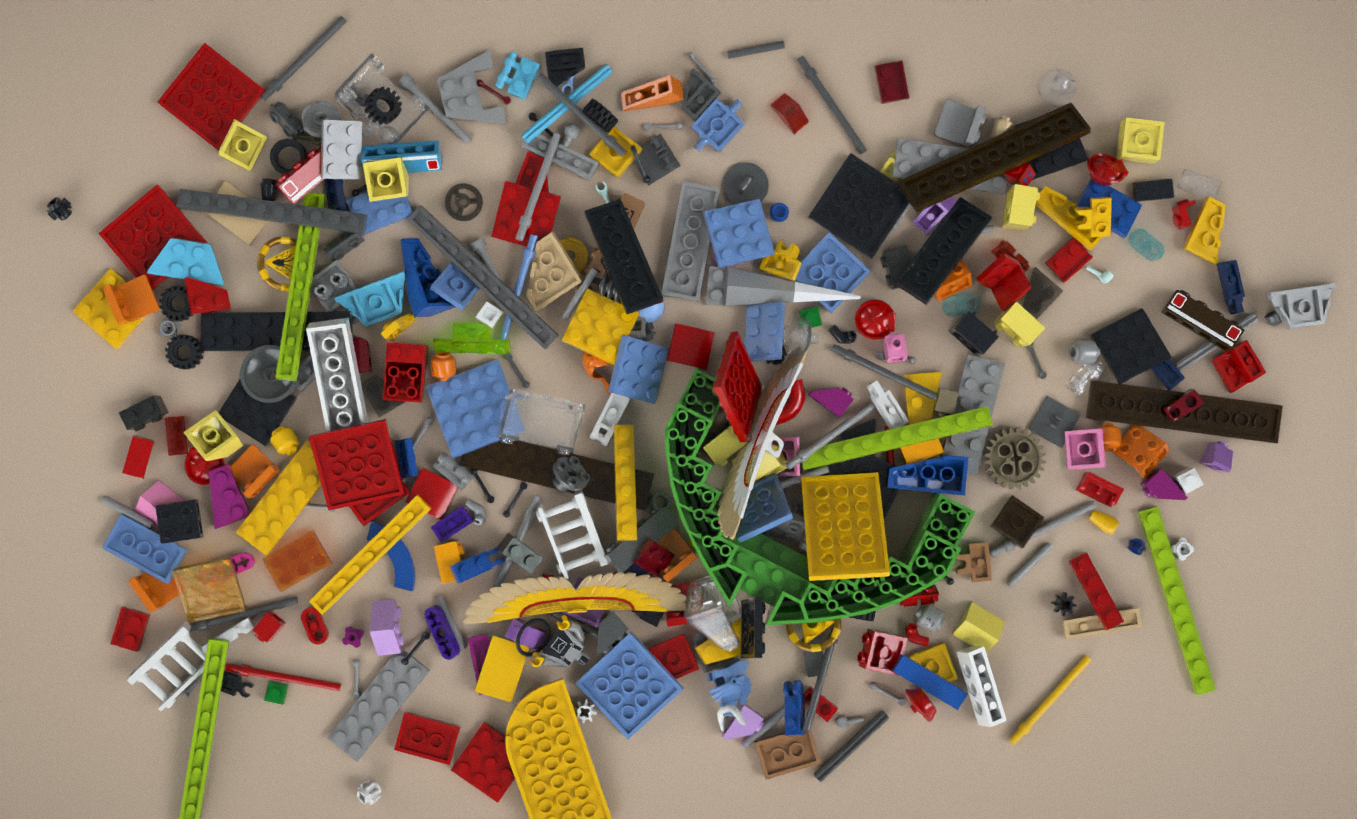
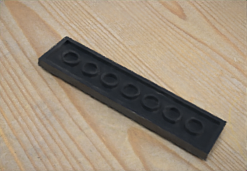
(254, 329)

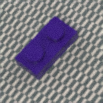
(452, 524)

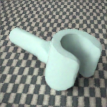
(604, 192)
(1104, 277)

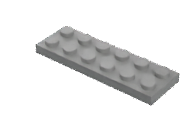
(916, 156)
(689, 242)
(976, 390)
(378, 705)

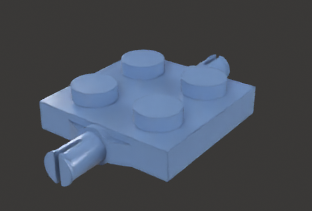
(717, 125)

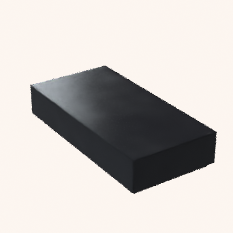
(1153, 190)

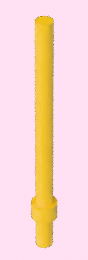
(1024, 728)

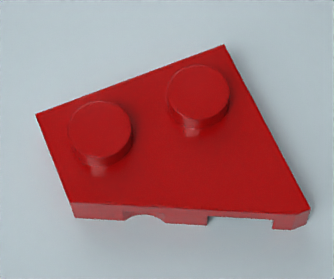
(530, 171)
(205, 297)

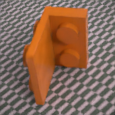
(956, 282)
(131, 300)
(1142, 450)
(253, 471)
(683, 554)
(153, 591)

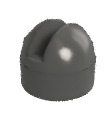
(1273, 318)

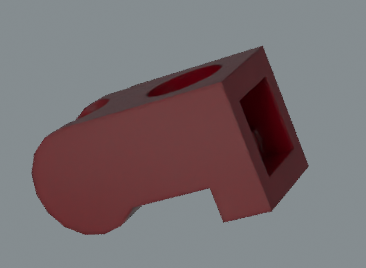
(363, 355)
(1183, 405)

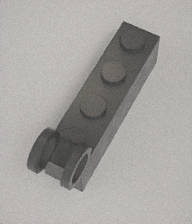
(654, 527)

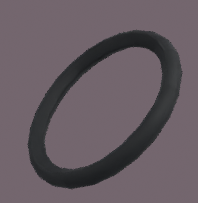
(523, 628)

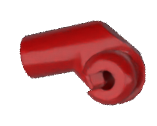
(914, 637)

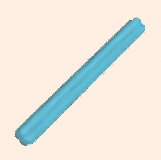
(561, 108)

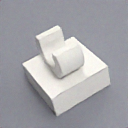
(489, 315)

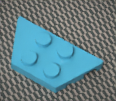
(187, 259)
(375, 300)

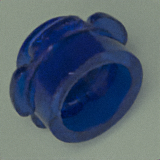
(1136, 546)

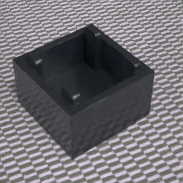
(973, 333)

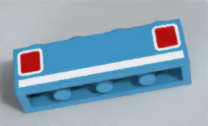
(416, 156)

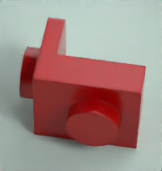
(1181, 215)

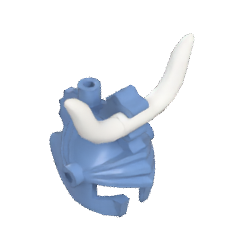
(730, 686)

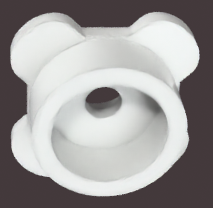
(1188, 549)

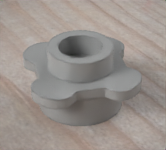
(164, 328)

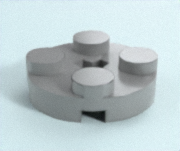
(315, 111)

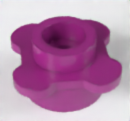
(358, 633)

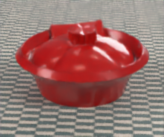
(1106, 169)
(875, 319)
(198, 469)
(921, 703)

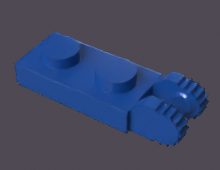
(475, 565)
(794, 708)

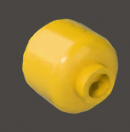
(284, 440)

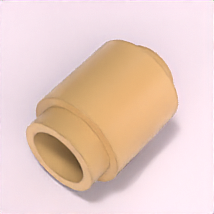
(1001, 126)

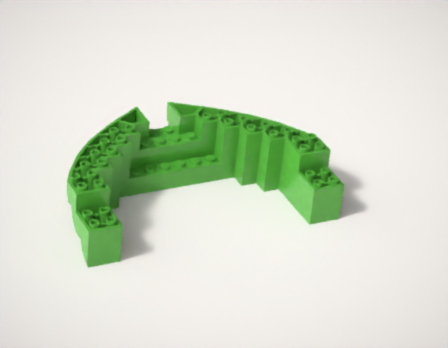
(775, 570)

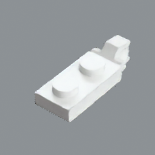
(887, 406)
(232, 633)

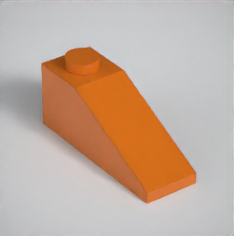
(653, 94)

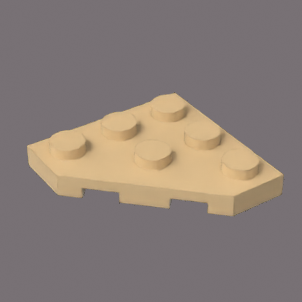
(551, 273)

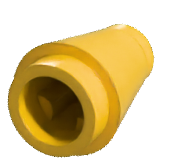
(1104, 521)

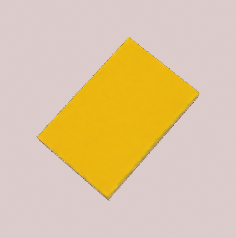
(501, 669)

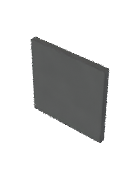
(1053, 421)

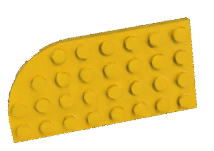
(553, 757)

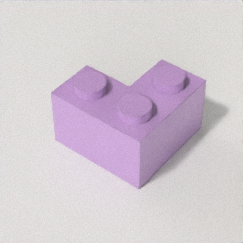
(386, 627)

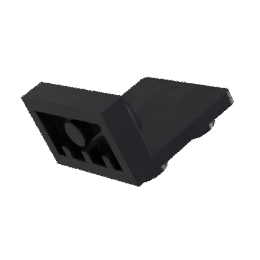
(179, 521)

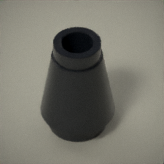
(268, 189)

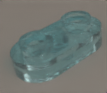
(1147, 244)
(961, 303)

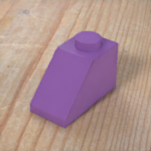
(932, 215)
(1218, 457)
(531, 636)

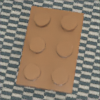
(786, 754)

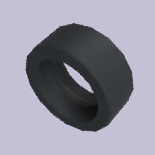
(281, 144)

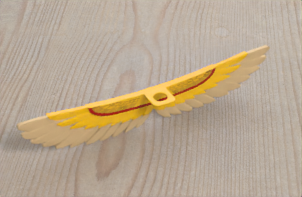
(559, 595)

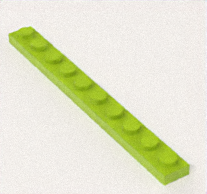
(299, 295)
(899, 437)
(1176, 600)
(204, 728)

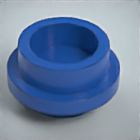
(779, 212)

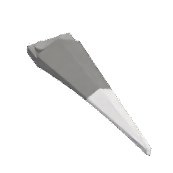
(742, 287)

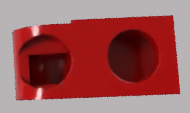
(825, 708)

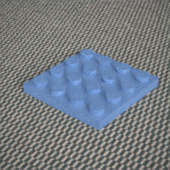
(470, 407)
(629, 685)

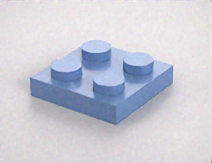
(455, 286)

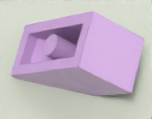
(753, 723)

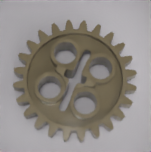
(1031, 455)

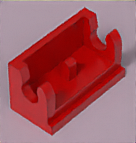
(138, 456)
(1099, 489)

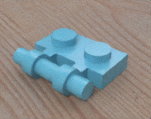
(523, 79)

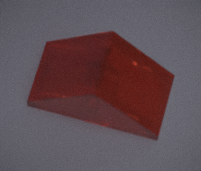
(790, 113)

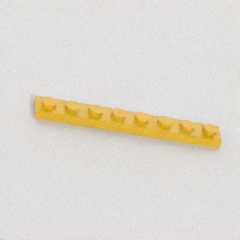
(370, 554)

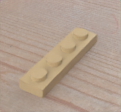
(1092, 625)

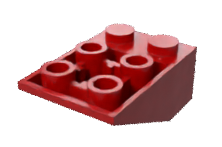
(405, 372)

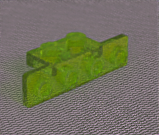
(471, 339)

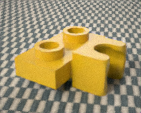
(1097, 217)
(783, 262)

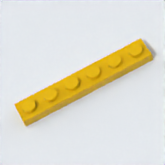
(625, 483)

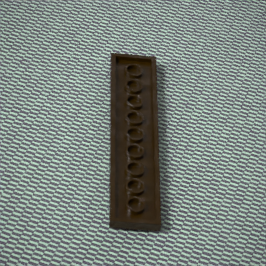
(994, 157)
(1215, 417)
(535, 465)

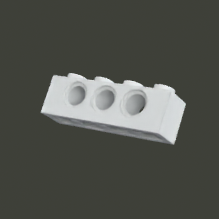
(981, 686)

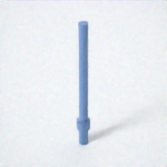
(528, 254)

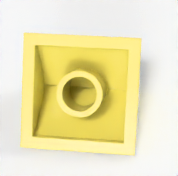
(242, 145)
(386, 179)
(979, 627)

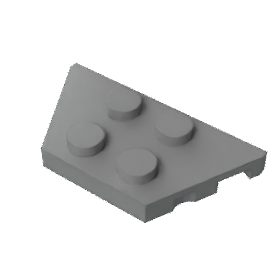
(1302, 305)

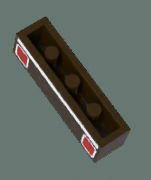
(1203, 321)

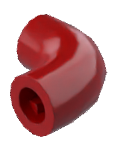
(794, 403)

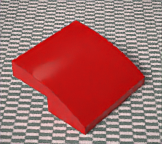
(690, 346)
(1238, 366)
(434, 491)

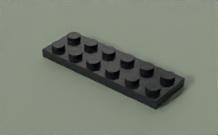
(943, 251)
(623, 256)

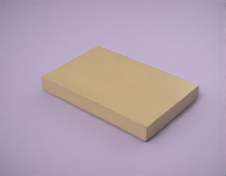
(243, 228)

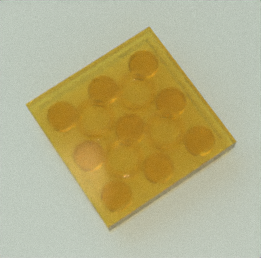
(209, 589)

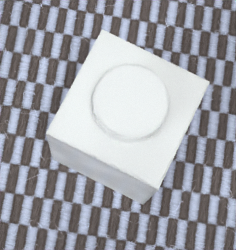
(1187, 480)

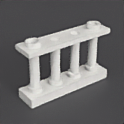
(591, 537)
(154, 660)

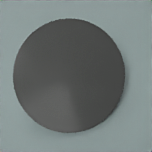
(745, 183)

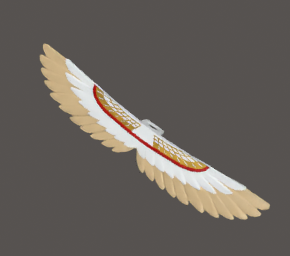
(749, 458)

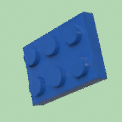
(1123, 209)

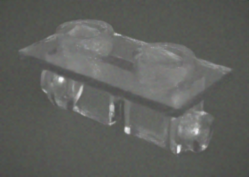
(1078, 382)

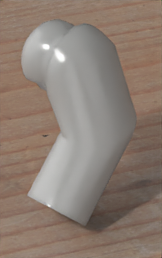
(478, 511)

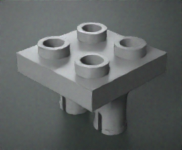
(330, 283)
(791, 529)

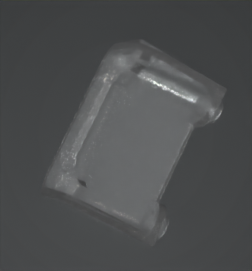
(540, 420)
(711, 614)

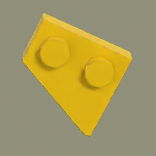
(395, 328)

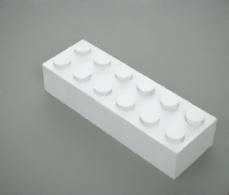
(337, 373)

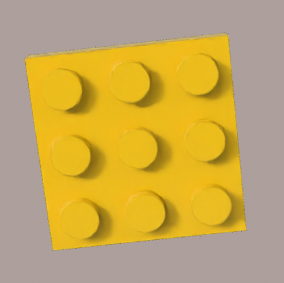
(97, 313)
(599, 326)

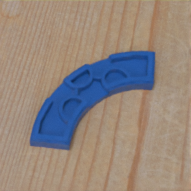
(400, 558)

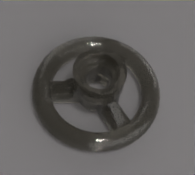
(459, 196)

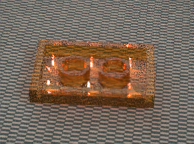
(297, 561)

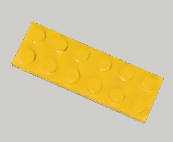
(282, 502)

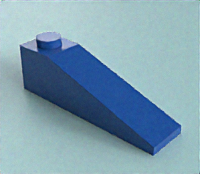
(419, 277)
(934, 475)

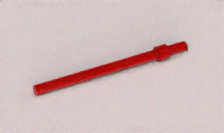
(246, 670)

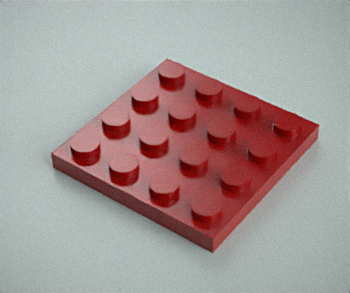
(211, 95)
(145, 230)
(738, 386)
(356, 464)

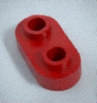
(312, 626)

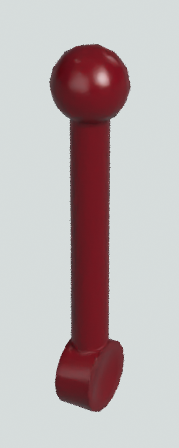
(507, 100)

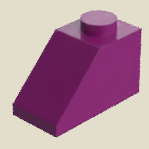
(834, 399)
(1161, 486)

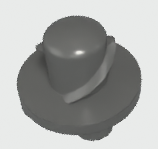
(569, 474)

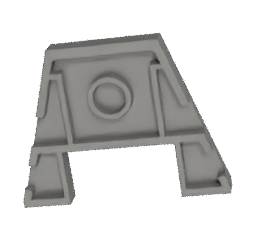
(461, 93)

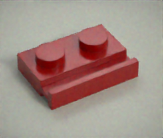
(1068, 260)
(130, 629)

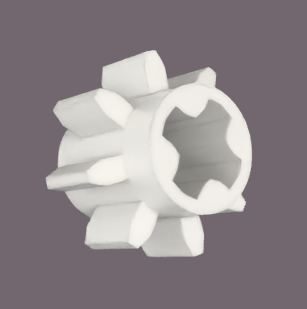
(585, 705)
(369, 792)

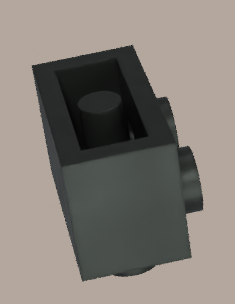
(143, 413)

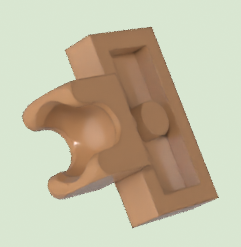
(976, 562)

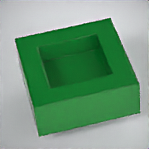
(812, 316)
(276, 692)

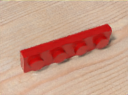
(1096, 591)

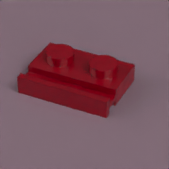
(891, 82)
(653, 557)

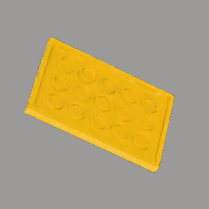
(844, 527)

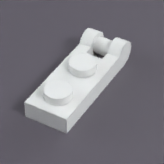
(609, 417)

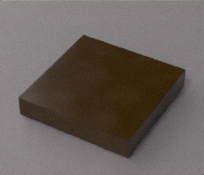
(1017, 522)

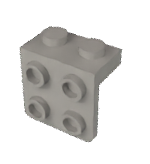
(960, 123)

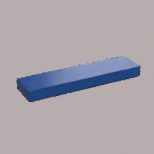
(929, 681)

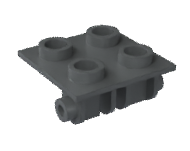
(656, 158)

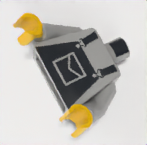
(563, 646)

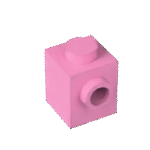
(895, 348)

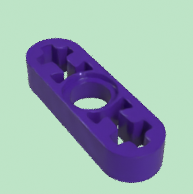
(441, 617)

